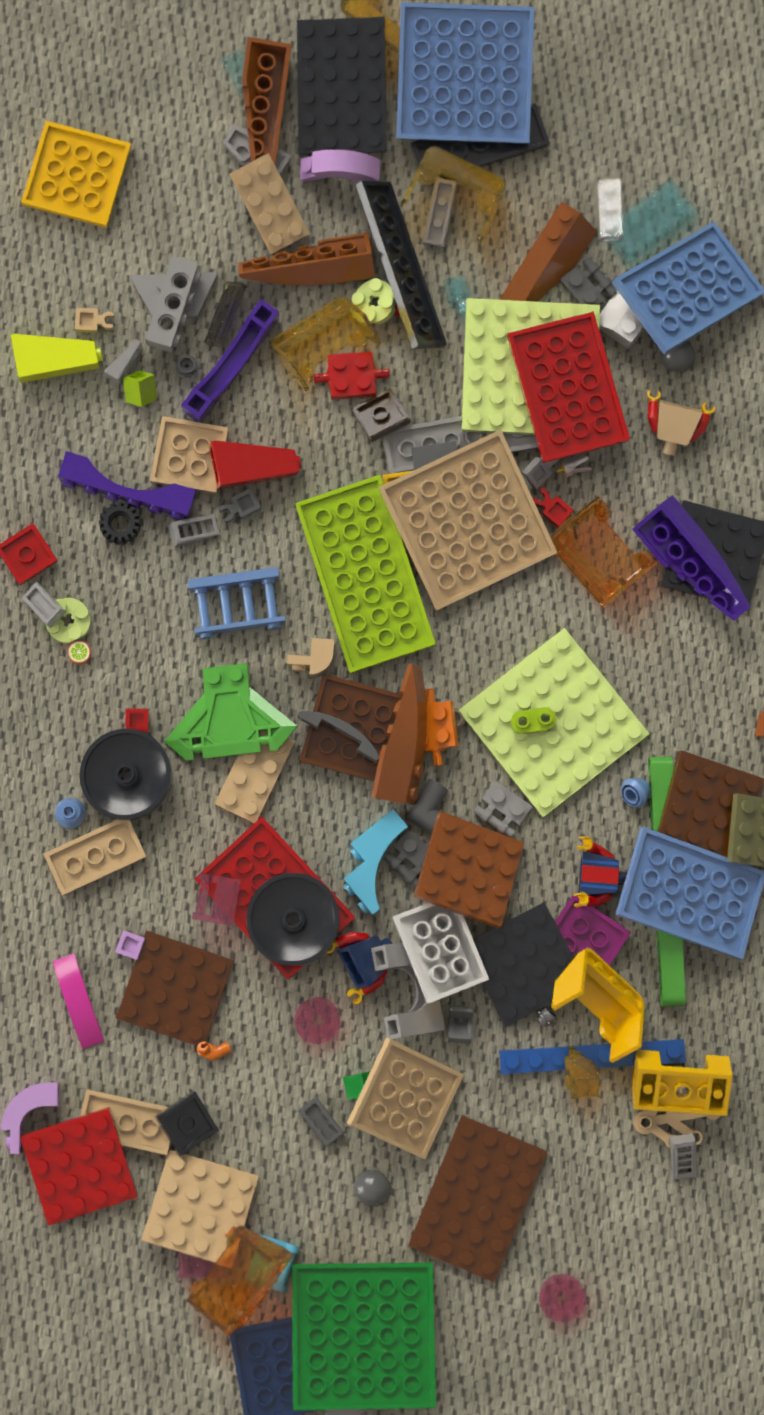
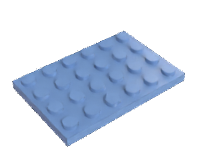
(688, 287)
(690, 893)

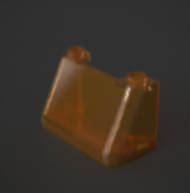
(598, 554)
(239, 1279)

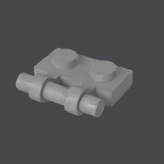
(507, 804)

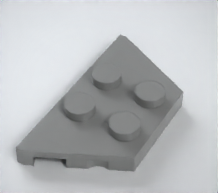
(150, 287)

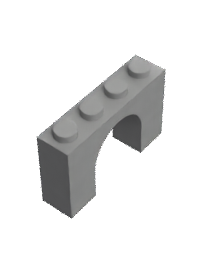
(422, 1017)

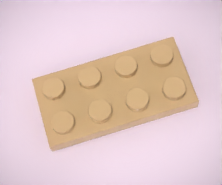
(269, 203)
(253, 781)
(94, 855)
(133, 1120)

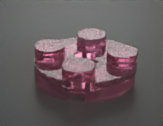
(311, 1008)
(550, 1304)

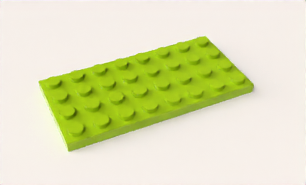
(365, 575)

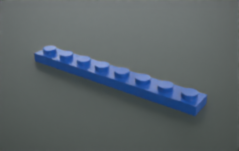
(553, 1058)

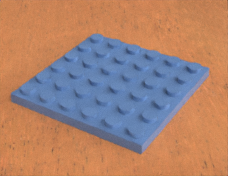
(465, 72)

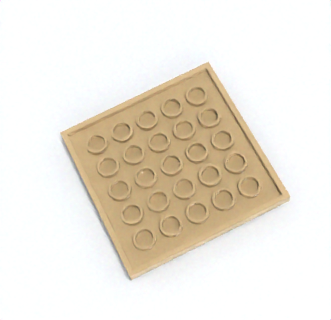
(467, 520)

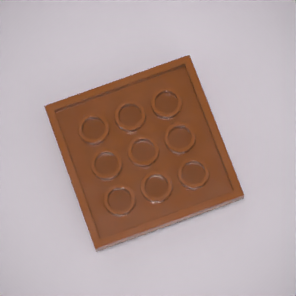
(469, 869)

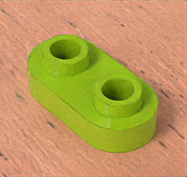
(534, 721)

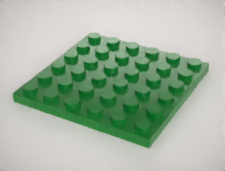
(363, 1336)

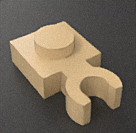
(89, 319)

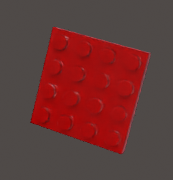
(78, 1166)

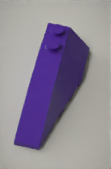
(687, 550)

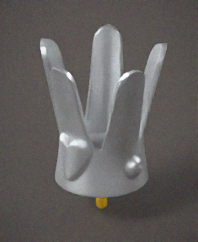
(569, 464)

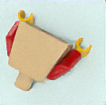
(676, 422)

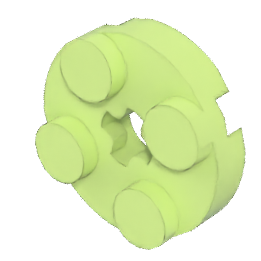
(373, 289)
(76, 630)

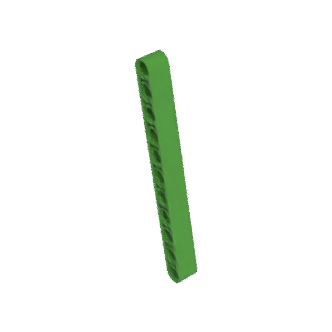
(669, 947)

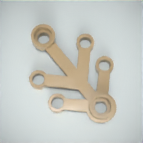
(670, 1118)

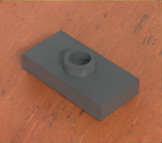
(321, 1121)

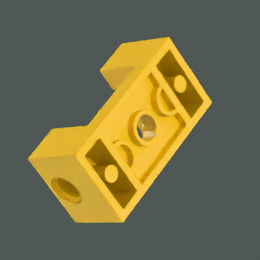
(656, 1085)

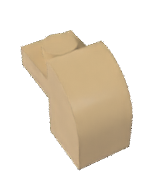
(319, 661)

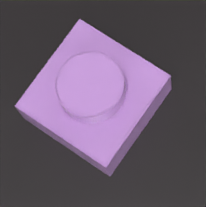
(130, 945)

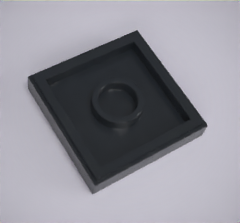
(187, 1123)

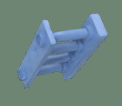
(245, 581)

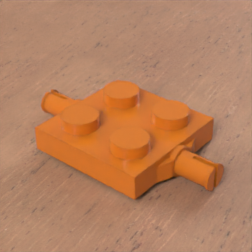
(440, 727)

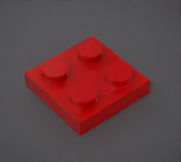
(27, 554)

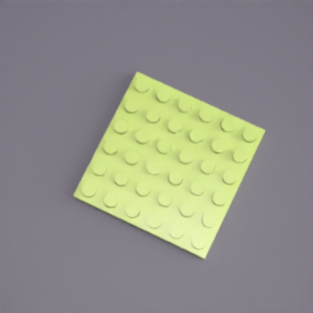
(490, 380)
(589, 730)

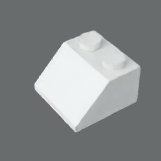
(620, 321)

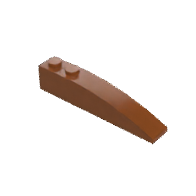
(264, 93)
(552, 255)
(327, 263)
(402, 758)

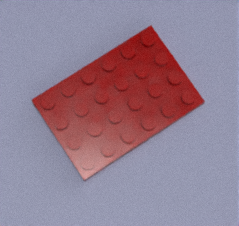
(568, 387)
(254, 860)

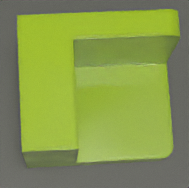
(140, 388)

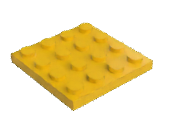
(76, 174)

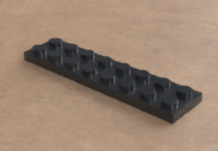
(401, 265)

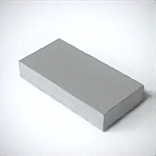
(43, 604)

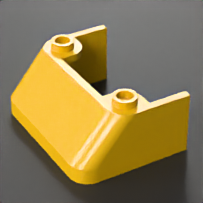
(607, 997)

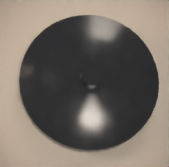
(125, 774)
(292, 919)

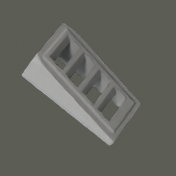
(124, 363)
(175, 534)
(683, 1141)

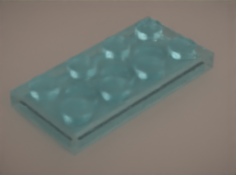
(652, 220)

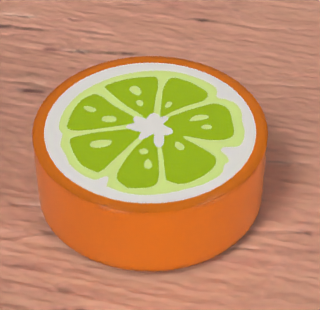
(79, 652)

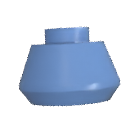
(635, 792)
(73, 819)

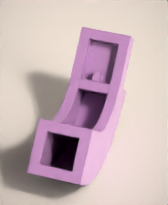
(340, 164)
(21, 1105)

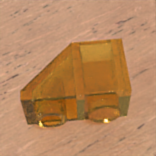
(583, 1075)

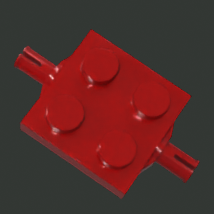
(351, 375)

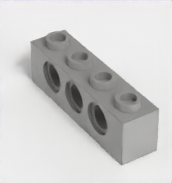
(178, 270)

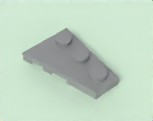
(238, 145)

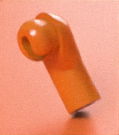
(212, 1052)

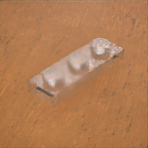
(610, 210)

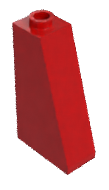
(248, 464)

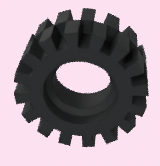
(119, 510)

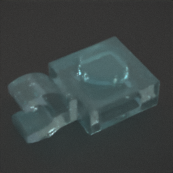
(457, 291)

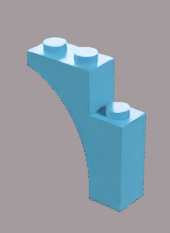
(370, 848)

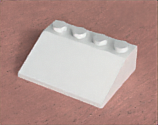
(440, 951)

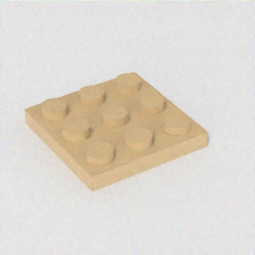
(184, 454)

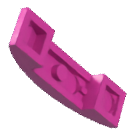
(78, 1001)

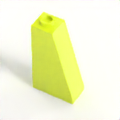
(52, 357)

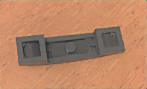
(315, 719)

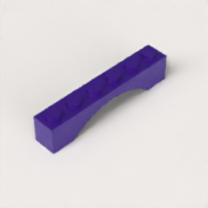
(216, 382)
(172, 499)

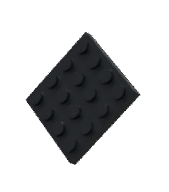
(736, 540)
(523, 962)

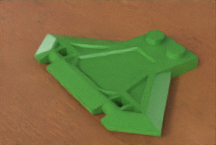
(229, 718)

